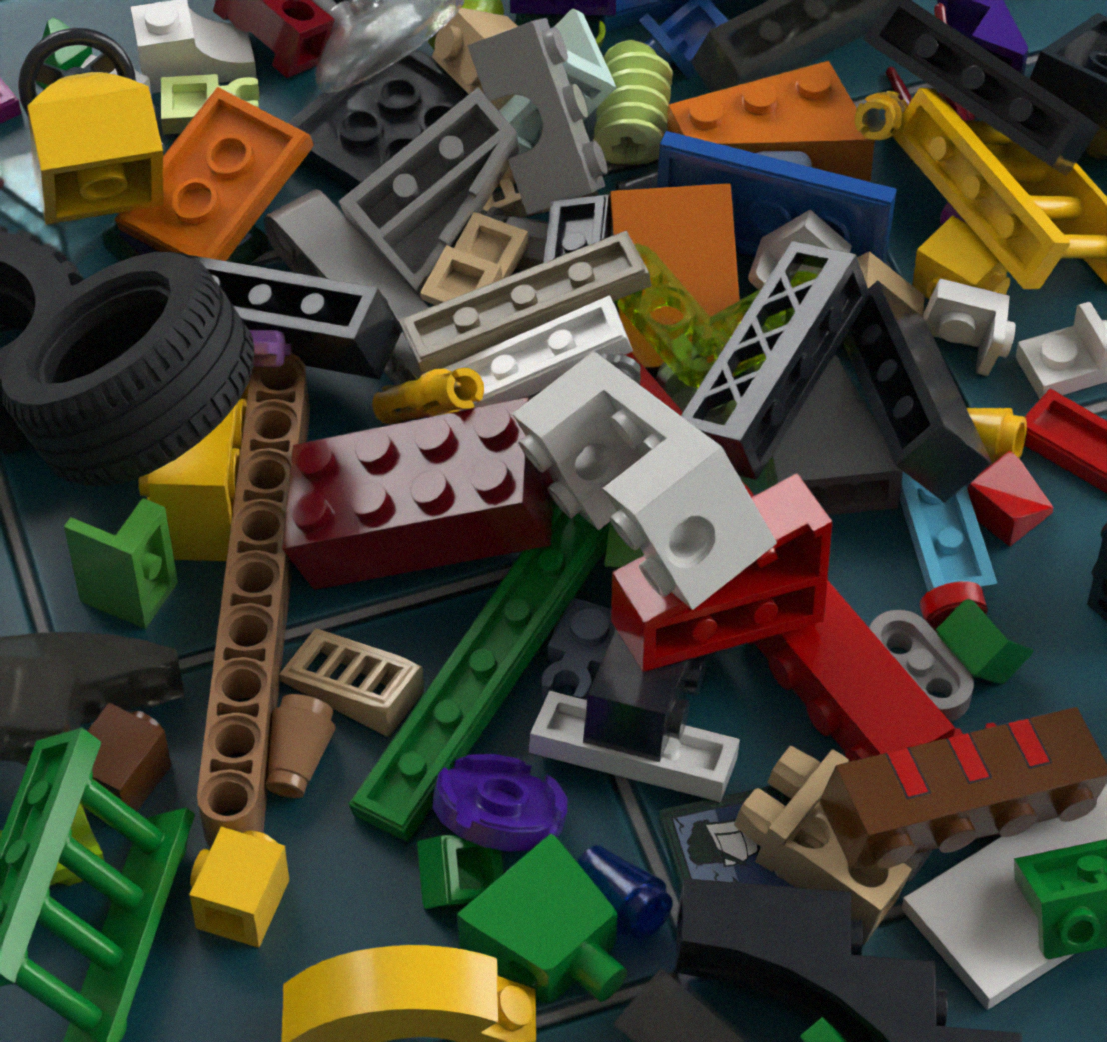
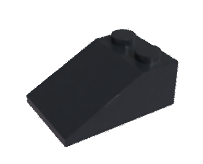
(1077, 74)

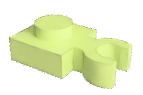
(186, 95)

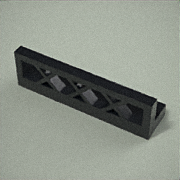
(793, 354)

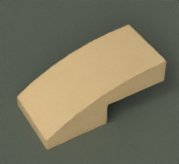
(481, 256)

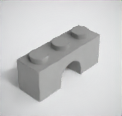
(530, 65)

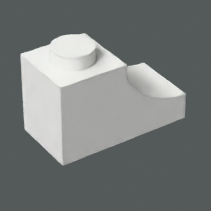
(182, 43)

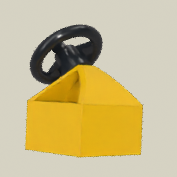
(90, 131)

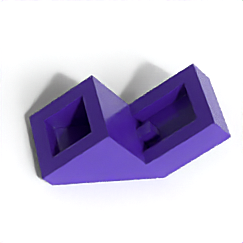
(990, 27)

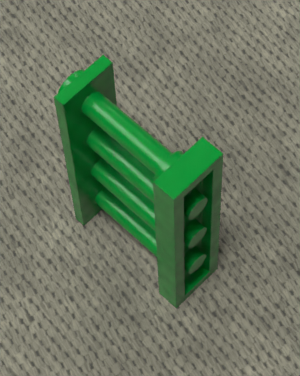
(30, 849)

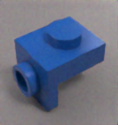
(683, 33)

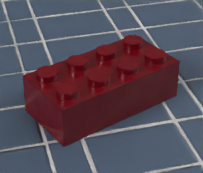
(414, 497)

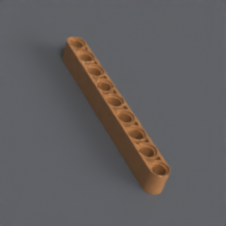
(255, 562)

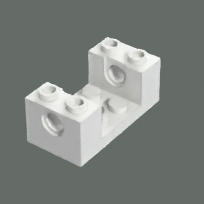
(646, 475)

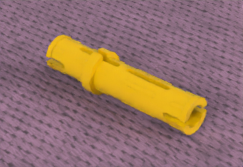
(867, 115)
(429, 396)

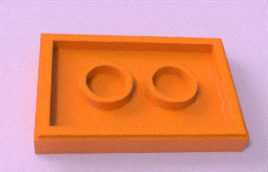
(218, 179)
(693, 237)

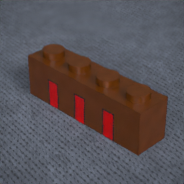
(964, 789)

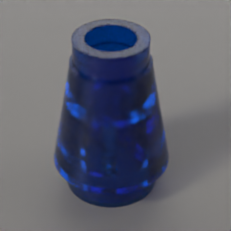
(634, 893)

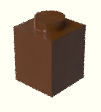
(131, 754)

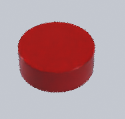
(944, 599)

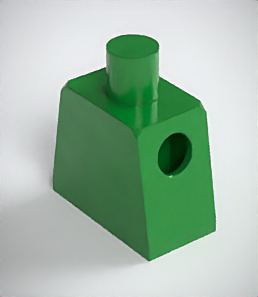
(546, 926)

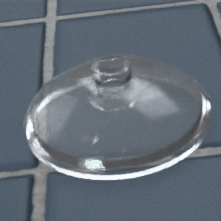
(378, 36)

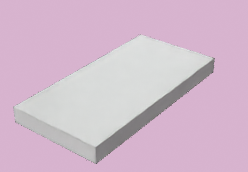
(982, 918)

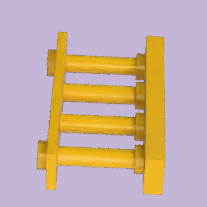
(1005, 193)

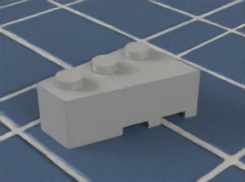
(433, 187)

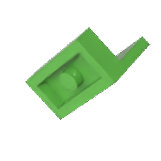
(125, 572)

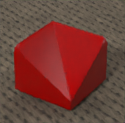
(1008, 499)

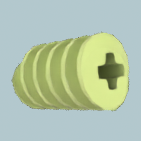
(636, 112)

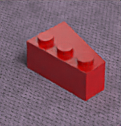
(767, 598)

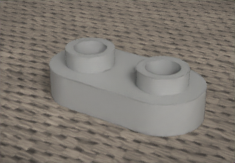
(927, 660)

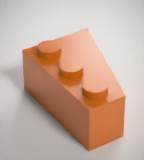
(782, 112)

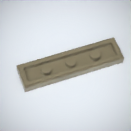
(524, 302)

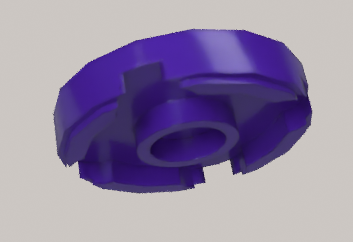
(499, 802)

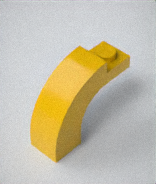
(407, 994)

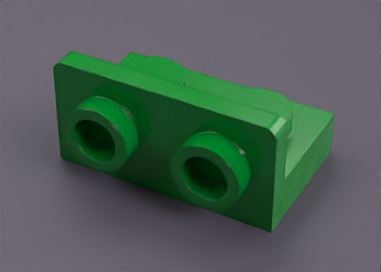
(1067, 897)

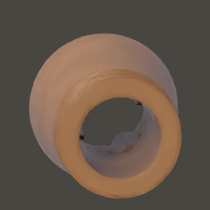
(296, 743)

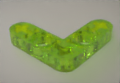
(708, 332)

